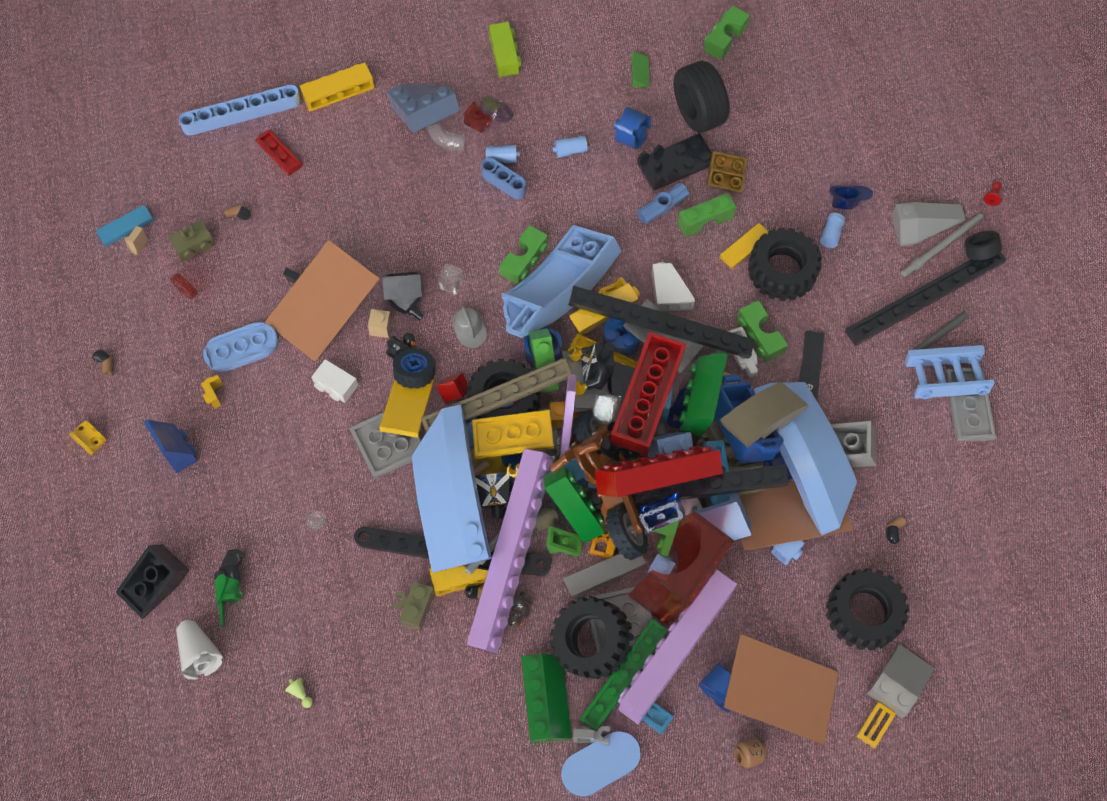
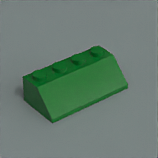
(702, 393)
(545, 699)

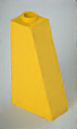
(587, 321)

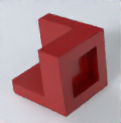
(453, 387)

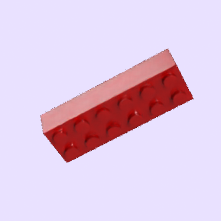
(647, 393)
(658, 471)

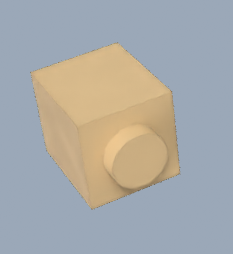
(379, 323)

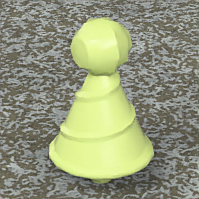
(297, 689)

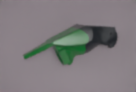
(228, 581)

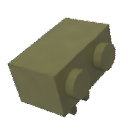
(192, 240)
(415, 606)

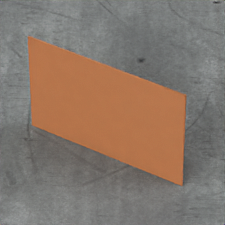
(322, 300)
(780, 518)
(781, 689)

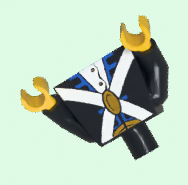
(596, 365)
(495, 490)

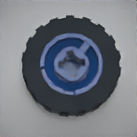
(414, 368)

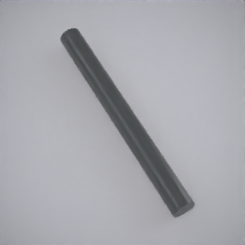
(941, 332)

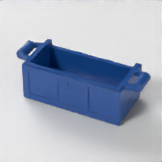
(730, 397)

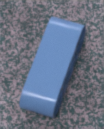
(506, 185)

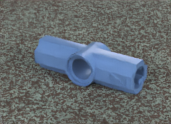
(655, 208)

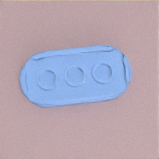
(240, 346)
(600, 764)

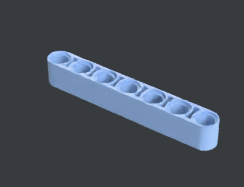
(239, 110)

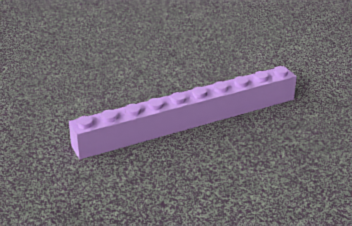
(510, 552)

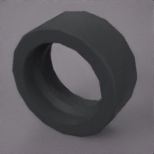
(983, 245)

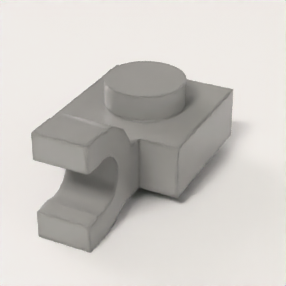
(588, 736)

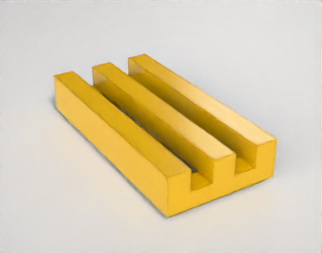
(867, 739)

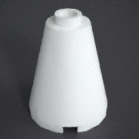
(196, 651)

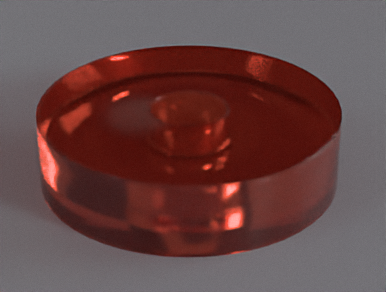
(183, 286)

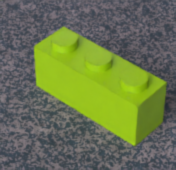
(504, 49)

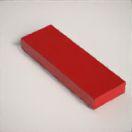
(279, 152)

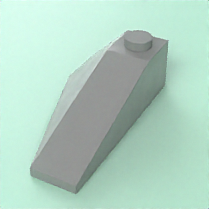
(922, 220)

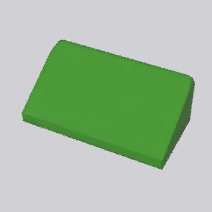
(640, 70)

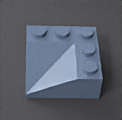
(422, 103)

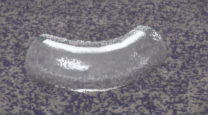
(444, 139)

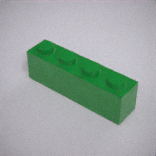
(574, 504)

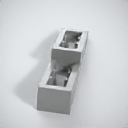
(601, 573)

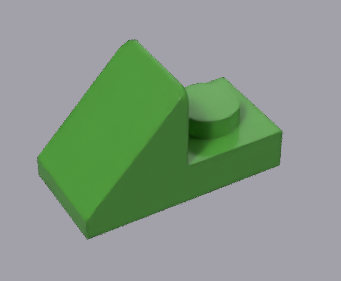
(563, 541)
(665, 541)

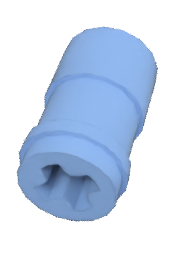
(566, 146)
(503, 153)
(832, 230)

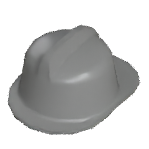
(469, 327)

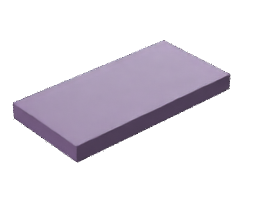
(568, 414)

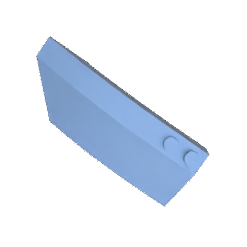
(544, 295)
(816, 462)
(449, 494)

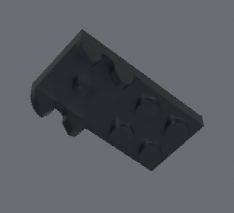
(674, 162)

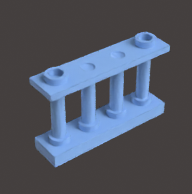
(953, 356)

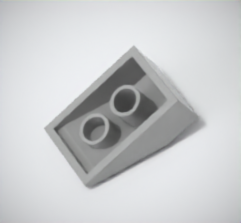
(858, 442)
(901, 681)

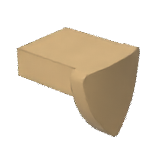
(136, 240)

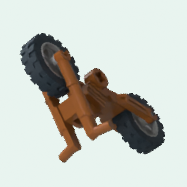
(592, 452)

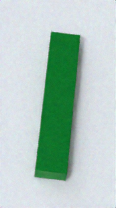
(610, 692)

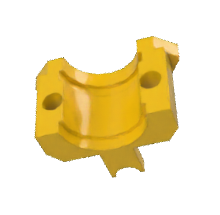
(88, 437)

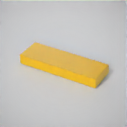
(742, 247)

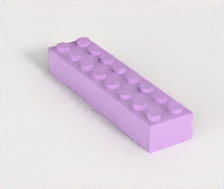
(673, 651)

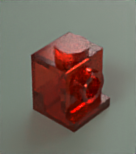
(476, 118)

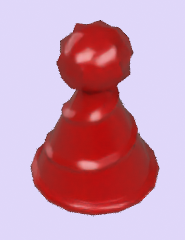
(993, 197)

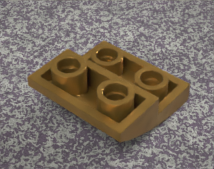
(727, 172)

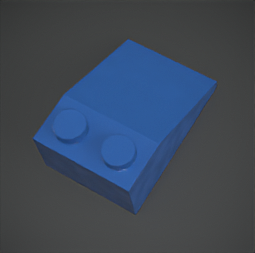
(172, 444)

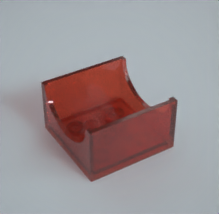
(699, 552)

